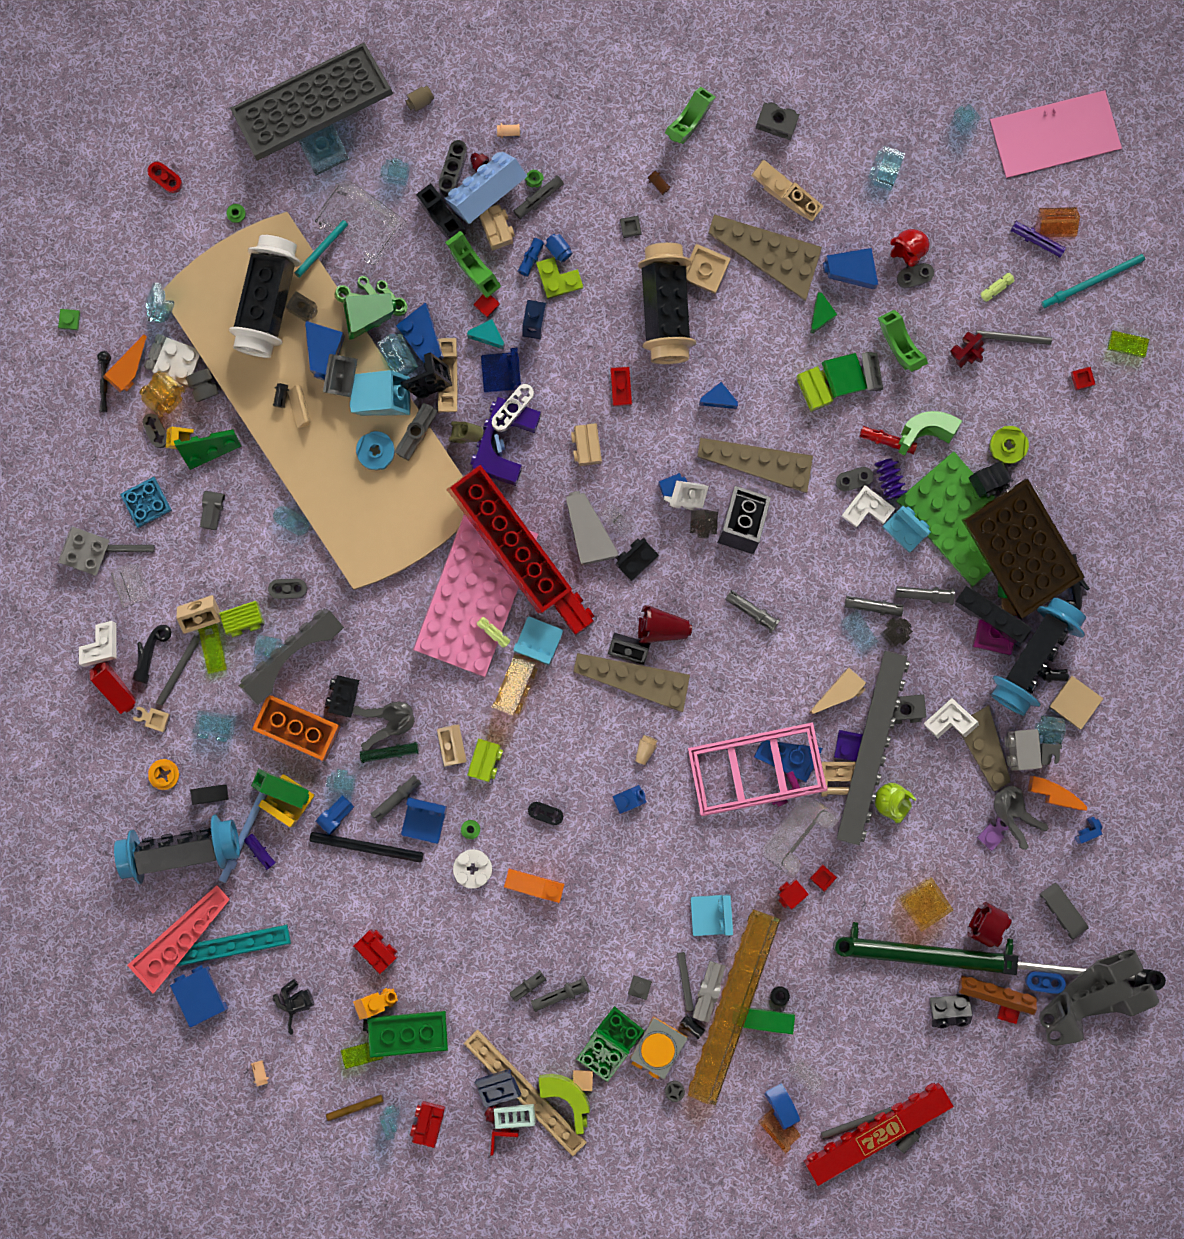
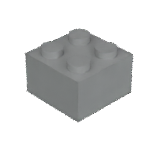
(1023, 750)

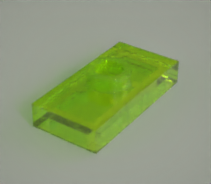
(1128, 344)

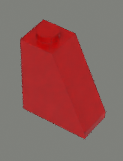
(112, 687)

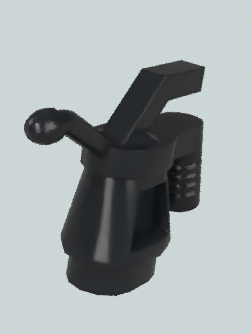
(298, 1002)

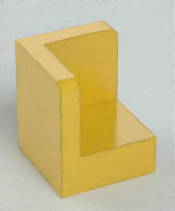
(177, 433)

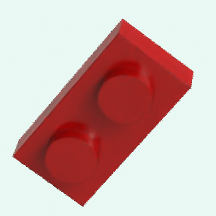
(621, 386)

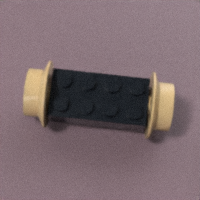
(666, 303)

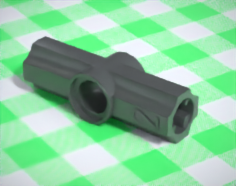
(409, 442)

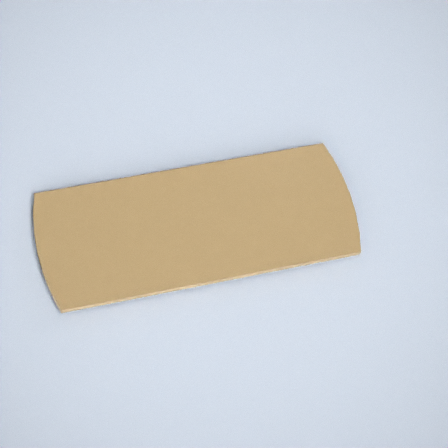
(365, 517)

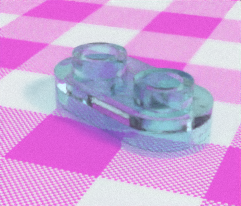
(291, 521)

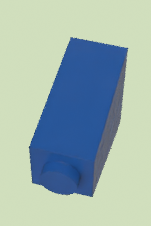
(852, 268)
(321, 343)

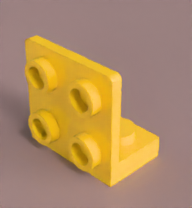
(284, 811)

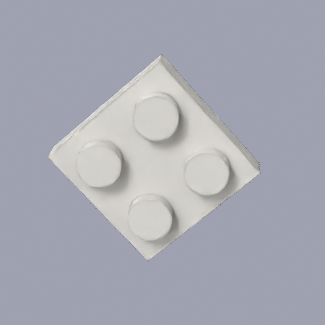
(177, 360)

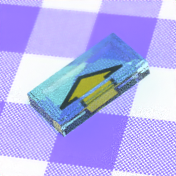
(859, 631)

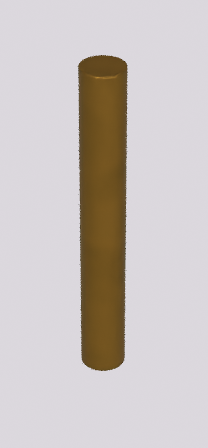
(354, 1107)

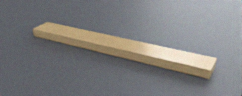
(544, 1111)

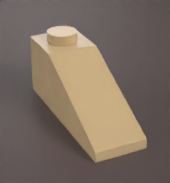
(844, 688)

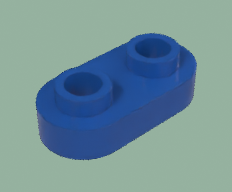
(1044, 982)

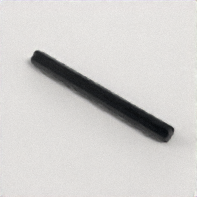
(367, 847)

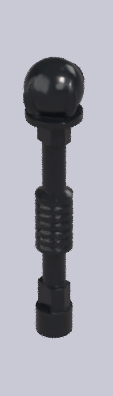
(104, 358)

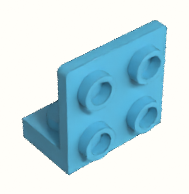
(907, 528)
(538, 640)
(711, 915)

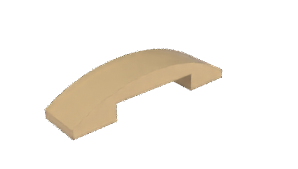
(449, 397)

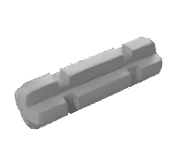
(154, 352)

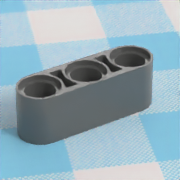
(453, 159)
(1065, 911)

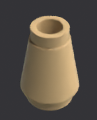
(645, 749)

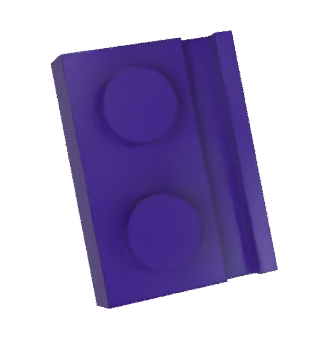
(847, 745)

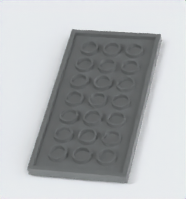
(311, 101)

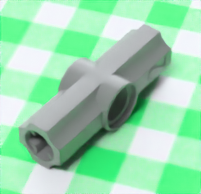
(709, 991)

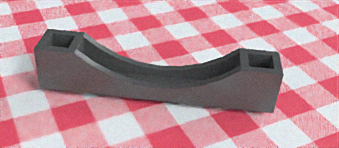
(261, 681)

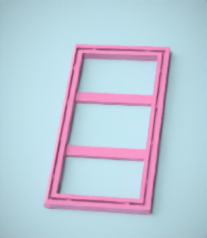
(731, 744)

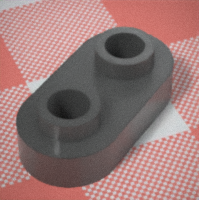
(915, 275)
(854, 478)
(287, 588)

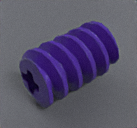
(890, 478)

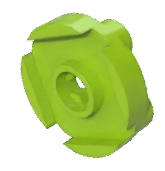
(1017, 438)

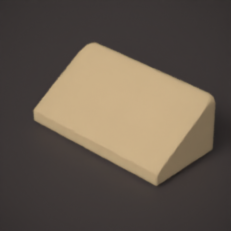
(299, 407)
(451, 745)

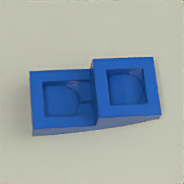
(783, 1106)

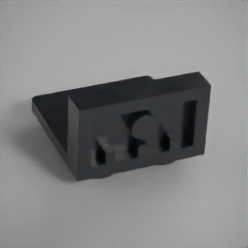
(434, 380)

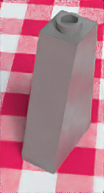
(589, 534)

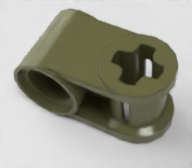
(465, 432)

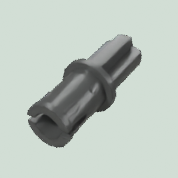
(527, 986)

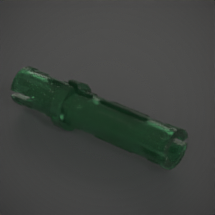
(389, 752)

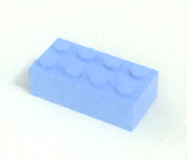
(485, 187)

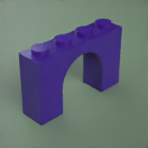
(494, 465)

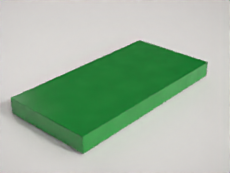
(407, 1034)

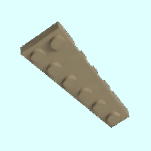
(769, 464)
(650, 683)

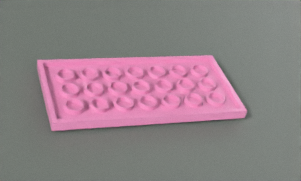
(468, 589)

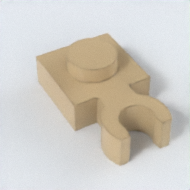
(154, 719)

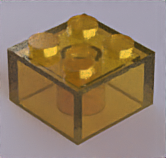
(925, 904)

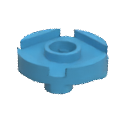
(370, 441)

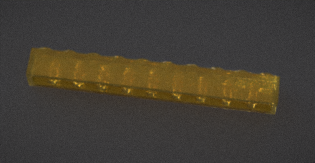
(733, 1007)

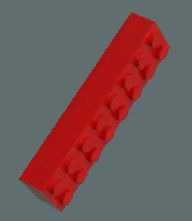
(509, 539)

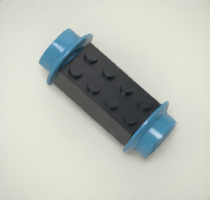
(1058, 622)
(169, 852)

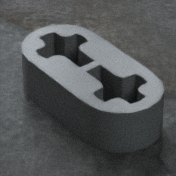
(151, 433)

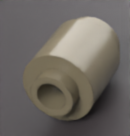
(419, 98)

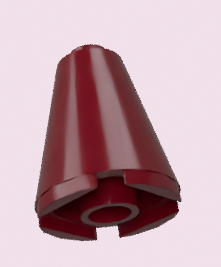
(662, 626)

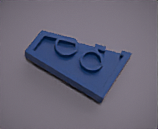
(420, 332)
(793, 758)

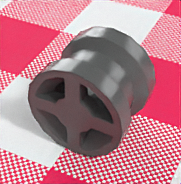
(676, 1094)

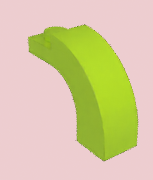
(560, 1086)

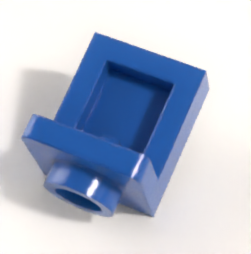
(629, 799)

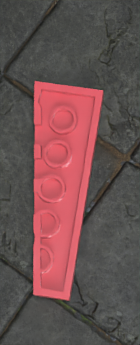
(164, 954)

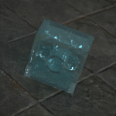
(323, 149)

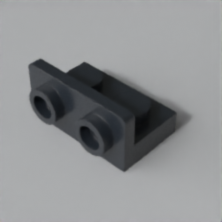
(636, 559)
(342, 696)

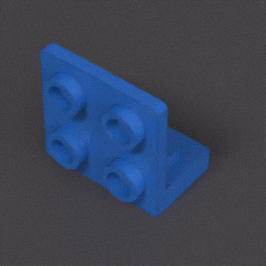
(423, 820)

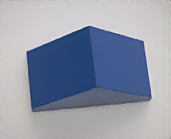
(719, 397)

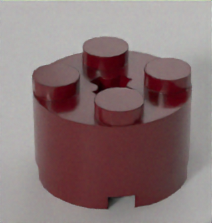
(989, 925)

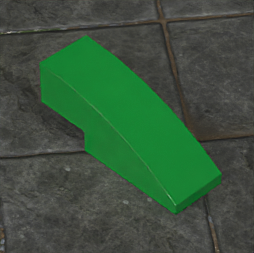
(770, 1021)

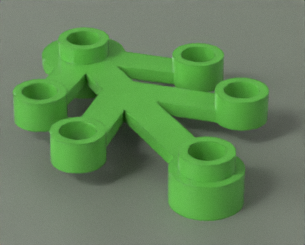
(370, 290)

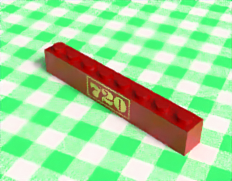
(878, 1134)

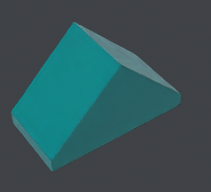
(487, 334)

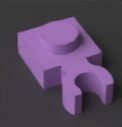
(992, 835)

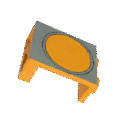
(658, 1048)

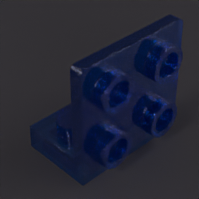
(501, 371)

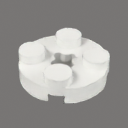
(463, 875)

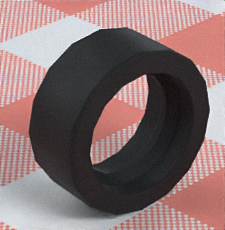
(209, 794)

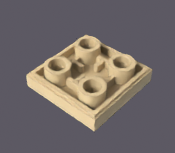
(1076, 702)

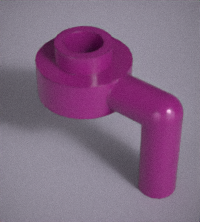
(794, 784)

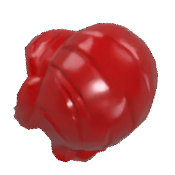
(910, 246)

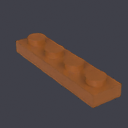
(998, 995)

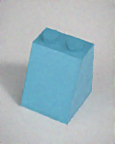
(380, 394)

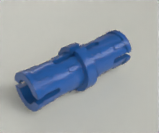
(530, 257)

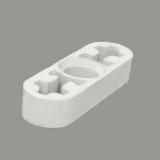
(526, 400)

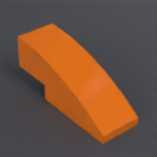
(1055, 793)

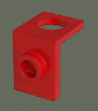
(507, 1132)

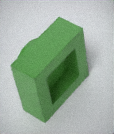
(69, 319)

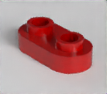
(165, 177)

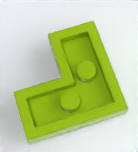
(555, 283)

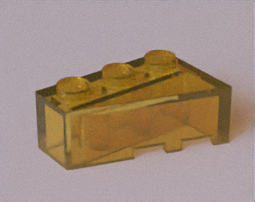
(515, 686)

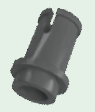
(907, 1141)

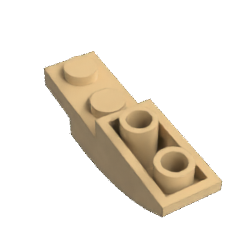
(787, 192)

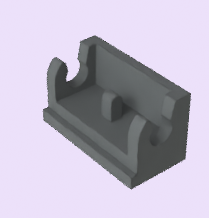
(340, 375)
(1047, 751)

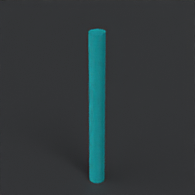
(321, 248)

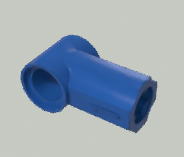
(332, 818)

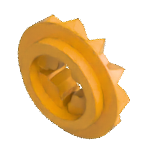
(155, 771)

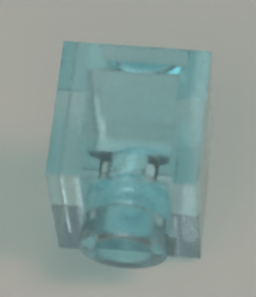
(965, 119)
(395, 172)
(341, 782)

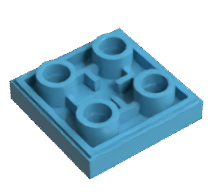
(146, 502)

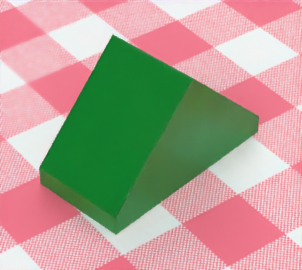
(822, 313)

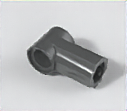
(211, 509)

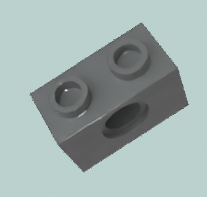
(767, 124)
(916, 706)

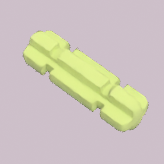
(997, 287)
(493, 632)

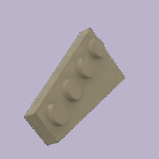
(986, 749)

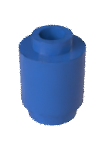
(558, 247)

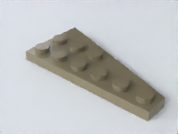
(778, 256)

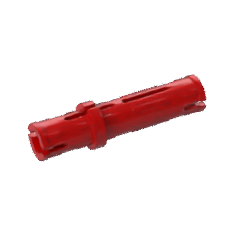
(881, 437)

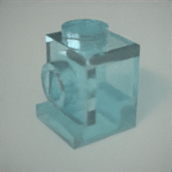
(267, 645)

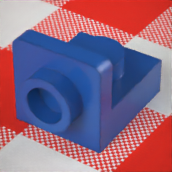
(1087, 834)

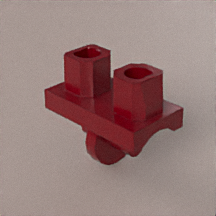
(971, 352)

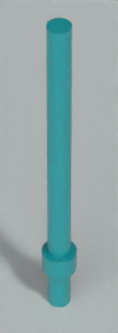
(1061, 296)

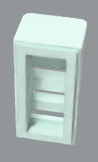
(523, 1123)

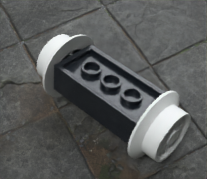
(264, 296)

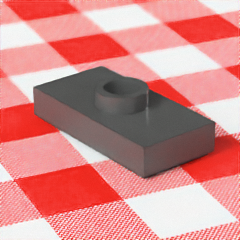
(872, 371)

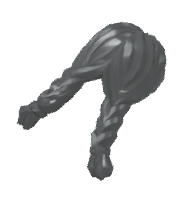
(397, 713)
(1010, 804)

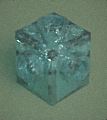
(1051, 730)

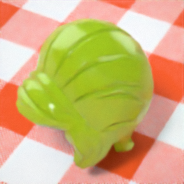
(893, 801)

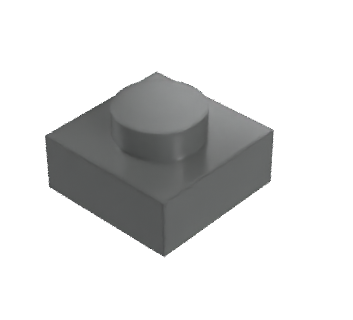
(639, 987)

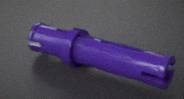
(1038, 239)

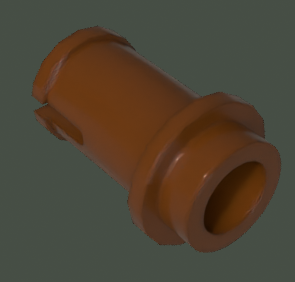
(658, 182)

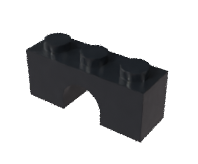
(438, 212)

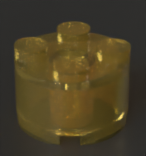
(162, 393)

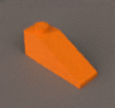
(125, 369)
(534, 885)

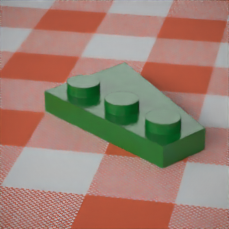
(202, 450)

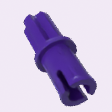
(259, 851)

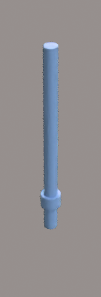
(231, 864)

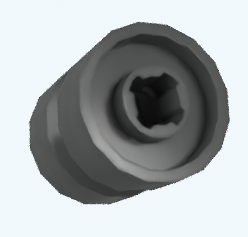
(202, 385)

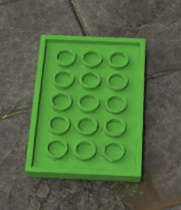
(942, 502)

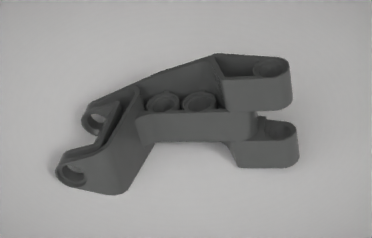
(1098, 991)

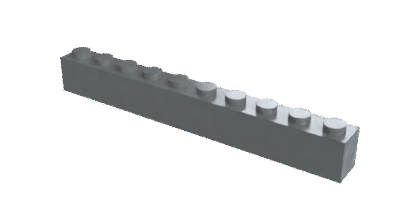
(871, 748)

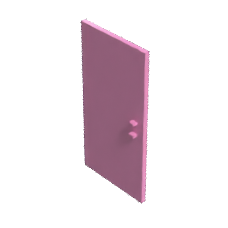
(1055, 134)

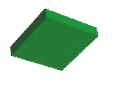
(844, 375)
(620, 1028)
(602, 1055)

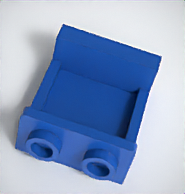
(198, 996)

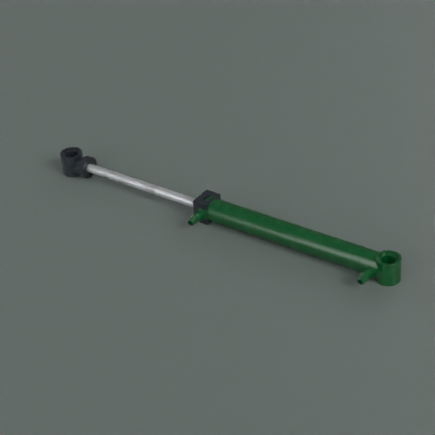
(963, 959)

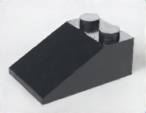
(744, 520)

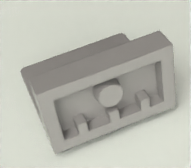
(83, 551)

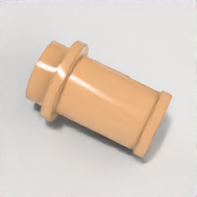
(508, 130)
(259, 1073)

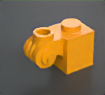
(375, 1003)

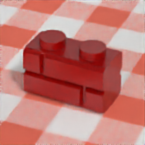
(573, 612)
(376, 951)
(428, 1124)

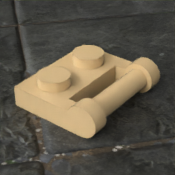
(837, 772)

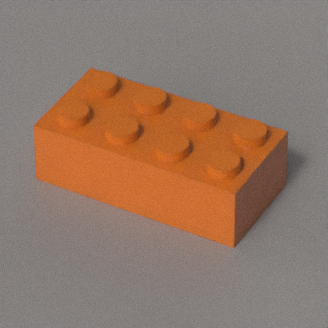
(296, 727)

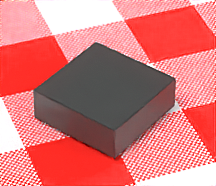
(630, 226)

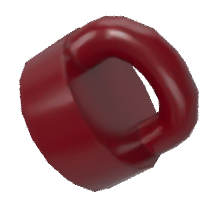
(480, 160)

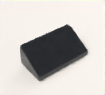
(628, 648)

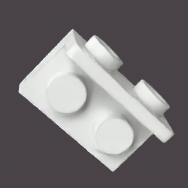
(688, 495)

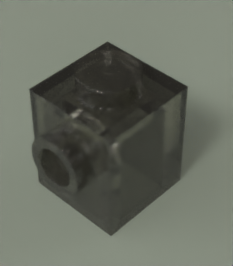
(302, 307)

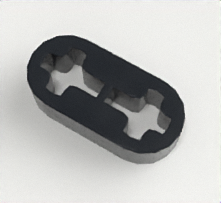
(546, 808)

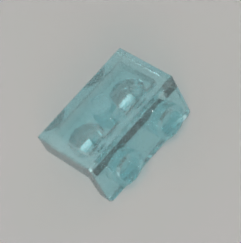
(157, 307)
(215, 725)
(388, 1123)

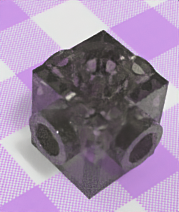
(703, 523)
(892, 636)

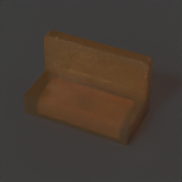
(1059, 222)
(782, 1137)

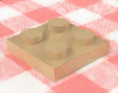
(706, 268)

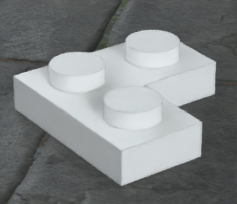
(867, 502)
(103, 648)
(951, 715)

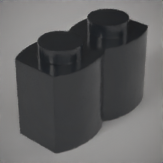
(991, 479)

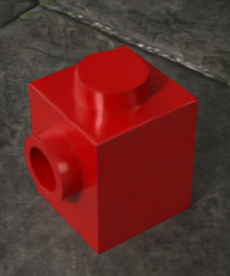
(791, 894)

